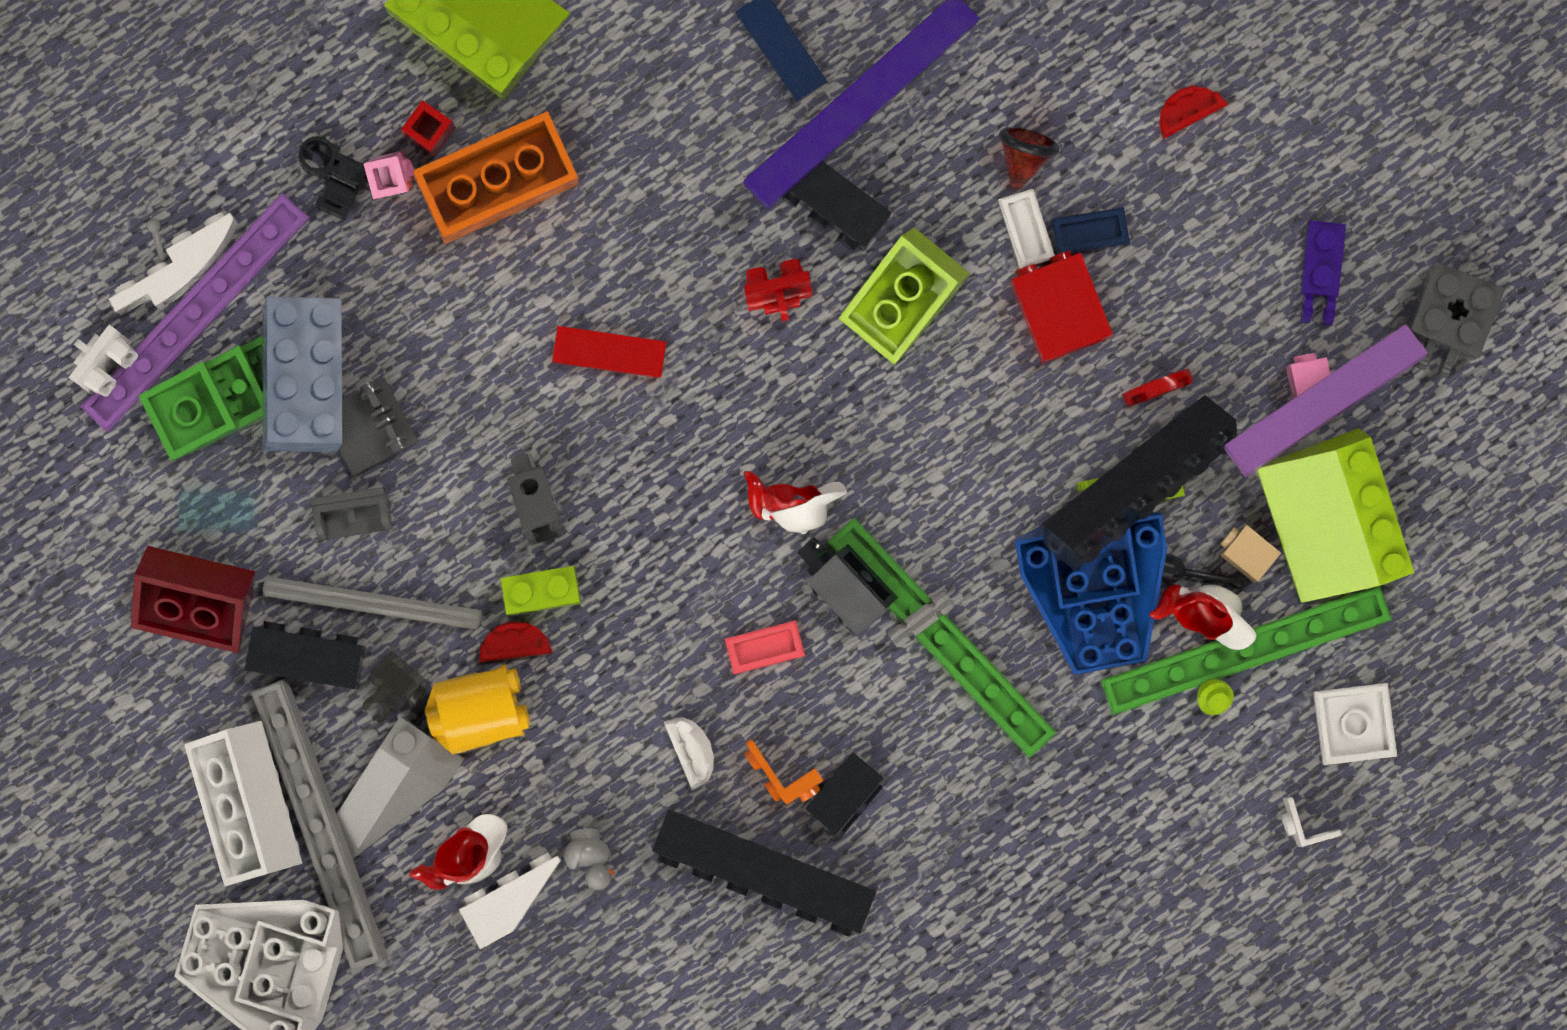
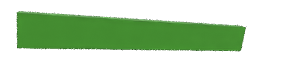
(1271, 643)
(951, 646)

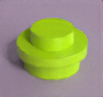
(1214, 697)

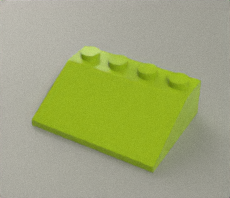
(484, 37)
(1335, 517)

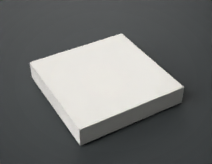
(1355, 724)

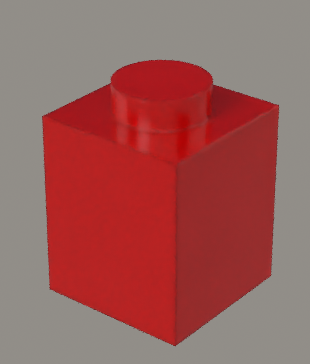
(428, 128)

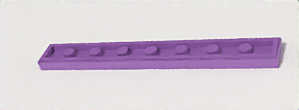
(198, 310)

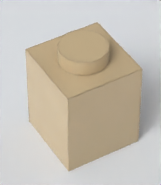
(1248, 552)

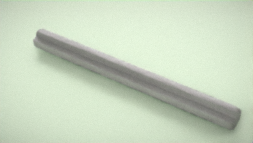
(372, 603)

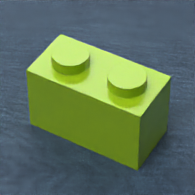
(541, 590)

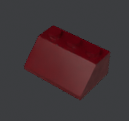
(191, 598)

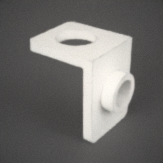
(1293, 826)

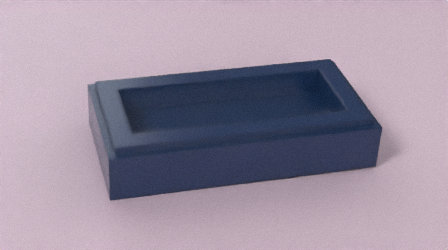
(1090, 231)

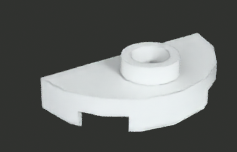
(692, 750)

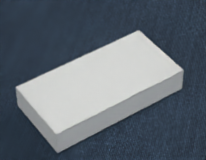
(1026, 228)

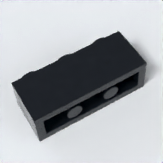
(840, 205)
(305, 655)

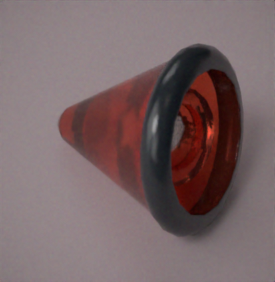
(1025, 153)

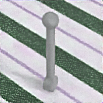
(153, 226)

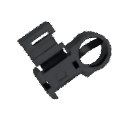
(345, 177)

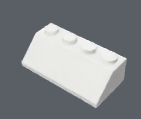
(243, 803)

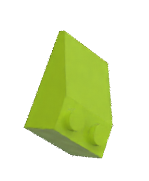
(904, 295)

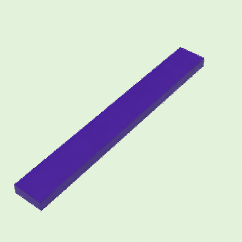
(860, 101)

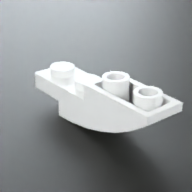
(191, 259)

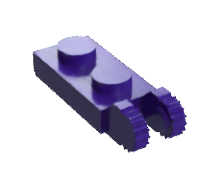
(1322, 268)

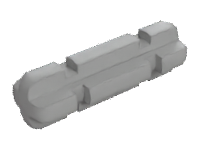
(921, 619)

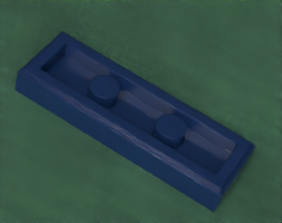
(781, 48)

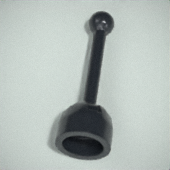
(1175, 569)

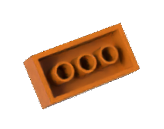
(496, 177)

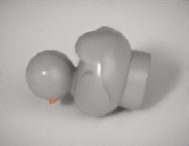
(589, 851)

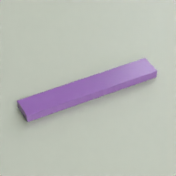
(1325, 400)

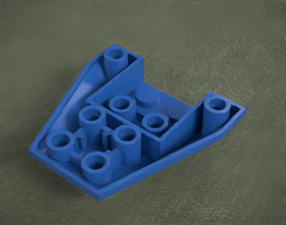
(1105, 604)

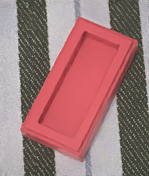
(764, 647)

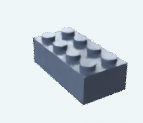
(302, 374)

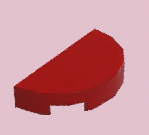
(1188, 107)
(1158, 387)
(514, 641)

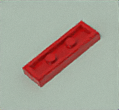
(609, 352)

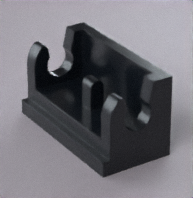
(846, 795)

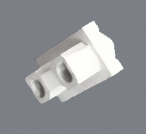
(99, 358)

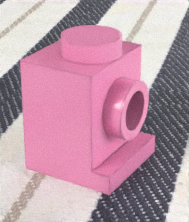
(394, 172)

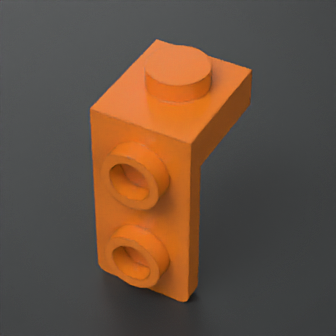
(804, 787)

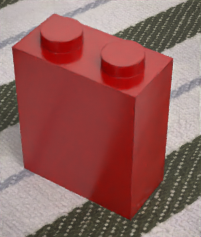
(1060, 306)

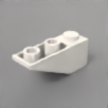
(502, 910)

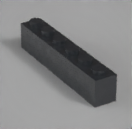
(1139, 483)
(763, 871)

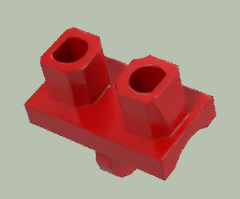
(777, 293)

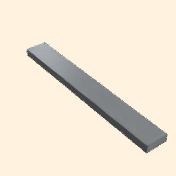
(319, 823)

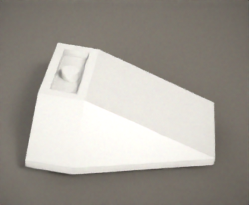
(263, 961)

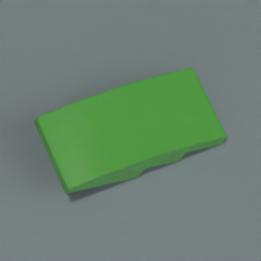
(208, 400)

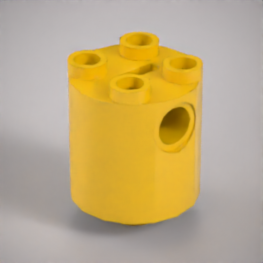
(476, 710)

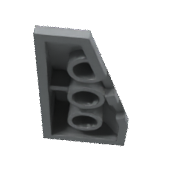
(396, 782)

